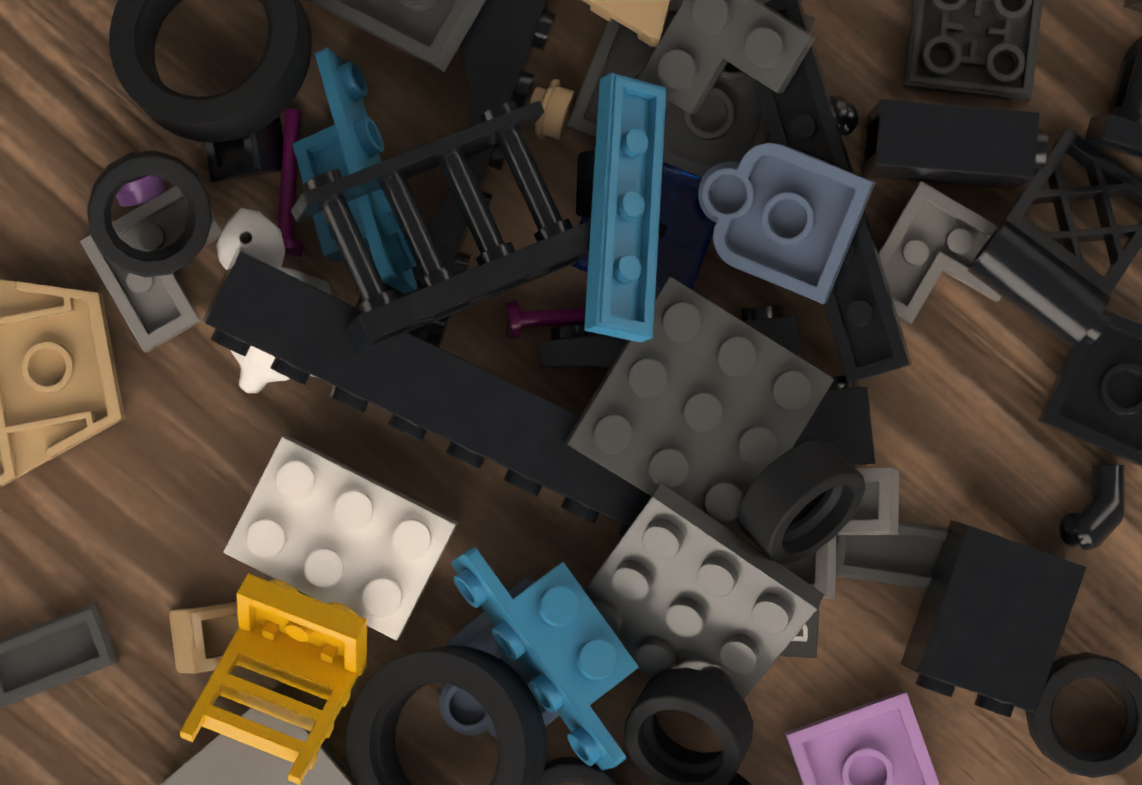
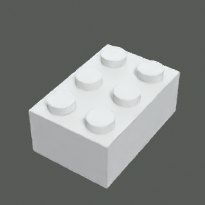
(340, 536)

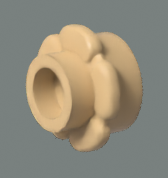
(557, 105)

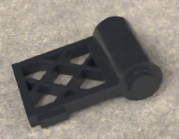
(1050, 279)

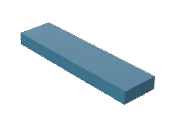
(625, 208)

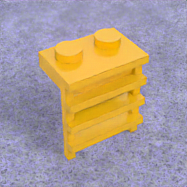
(296, 643)

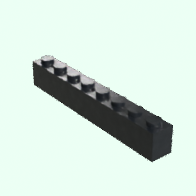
(418, 385)

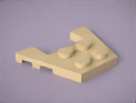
(53, 374)

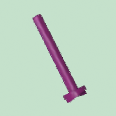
(288, 183)
(539, 318)

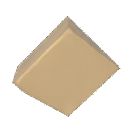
(202, 635)

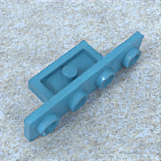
(350, 147)
(559, 643)

